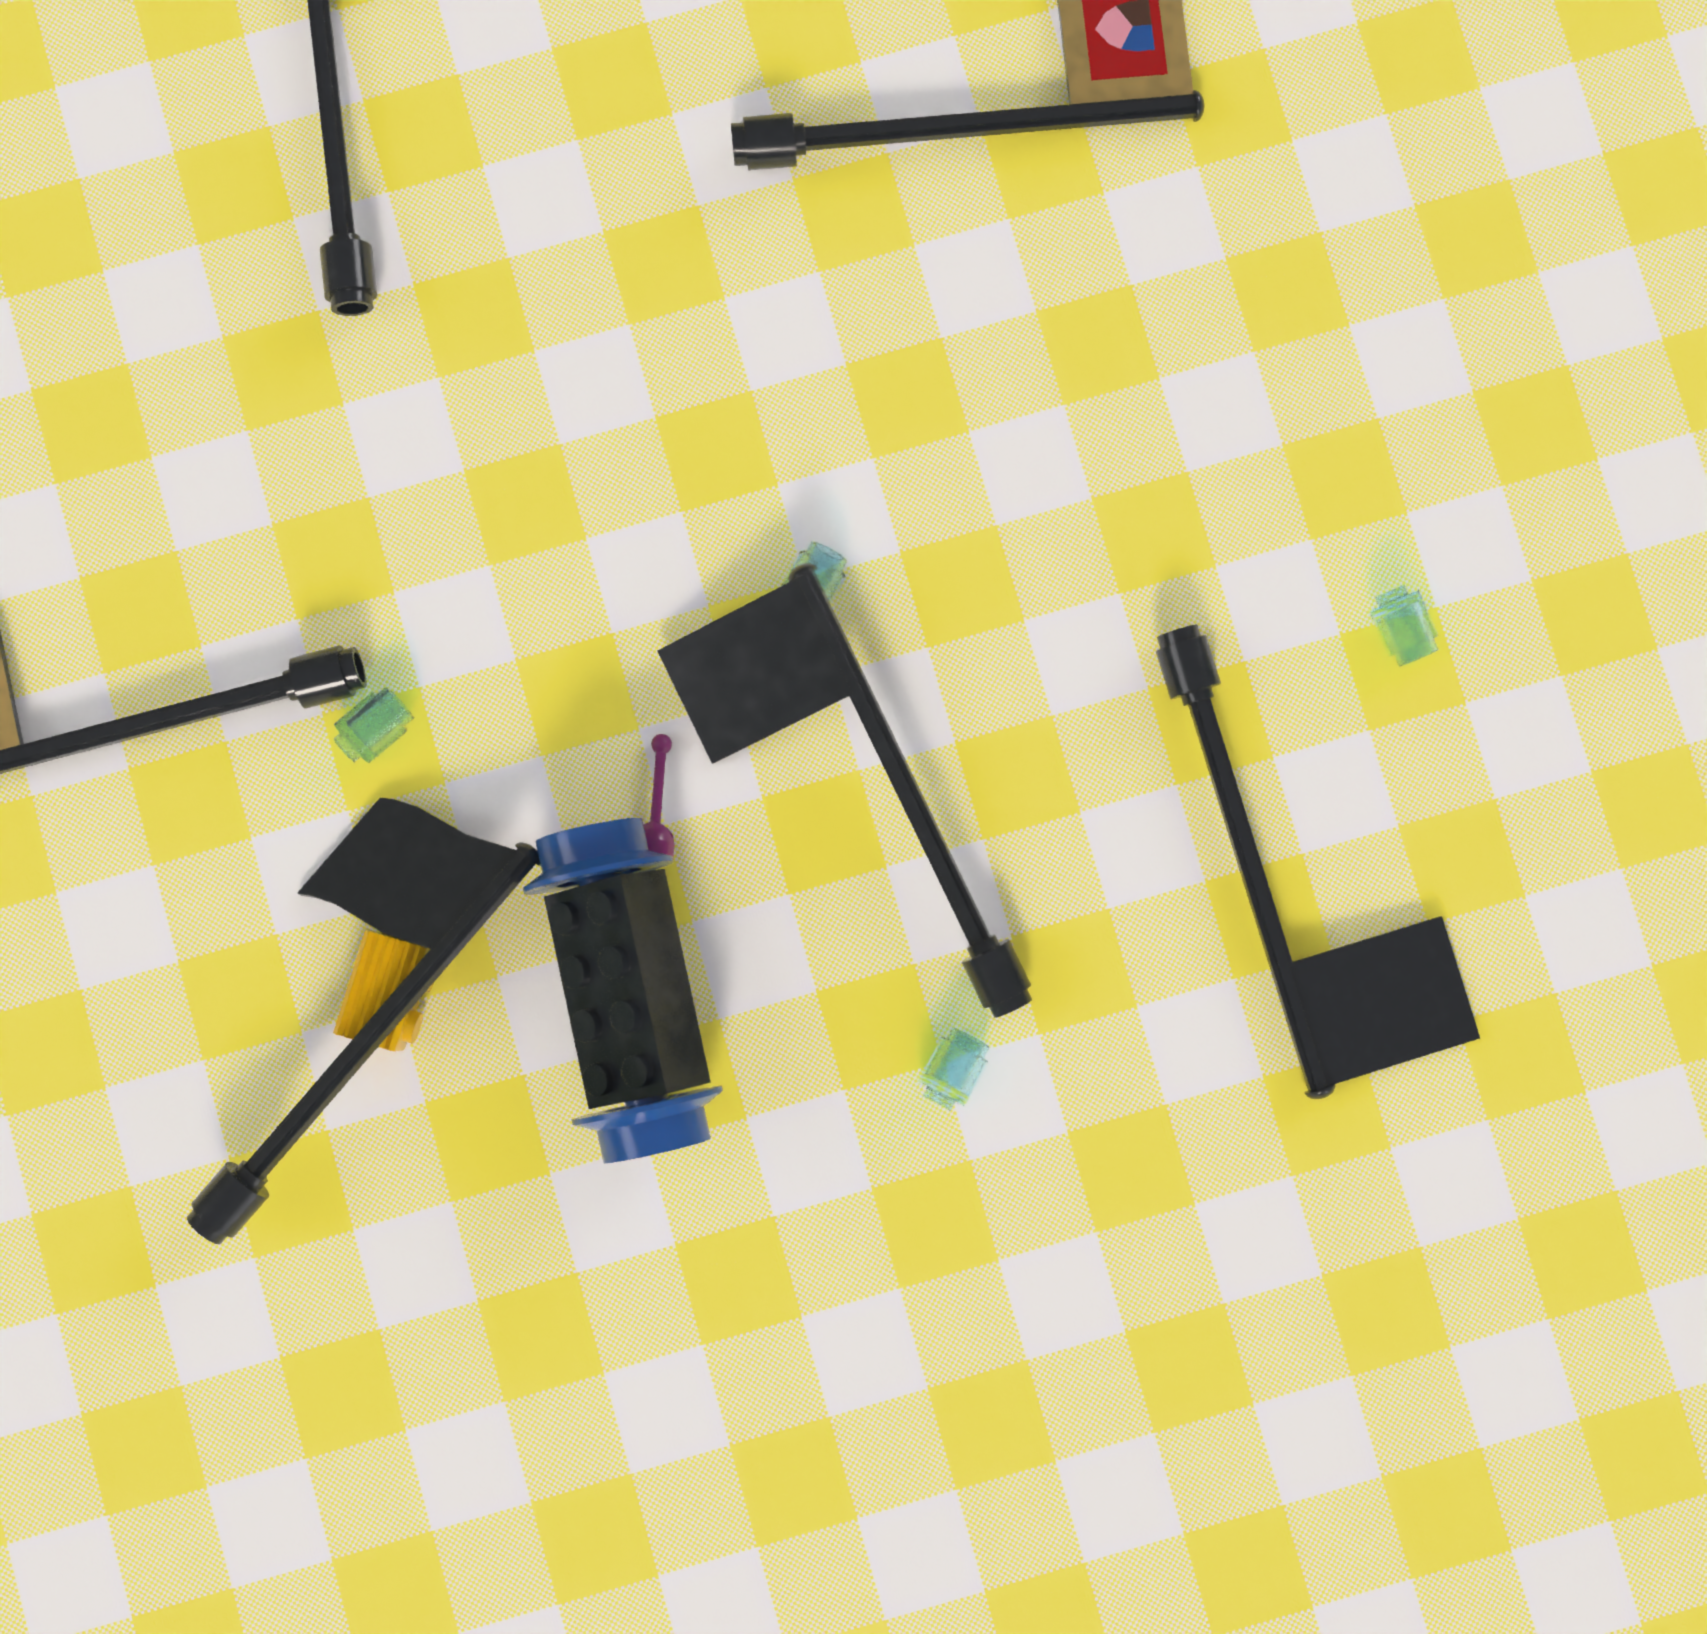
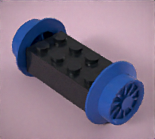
(625, 988)

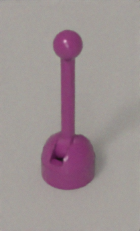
(657, 835)

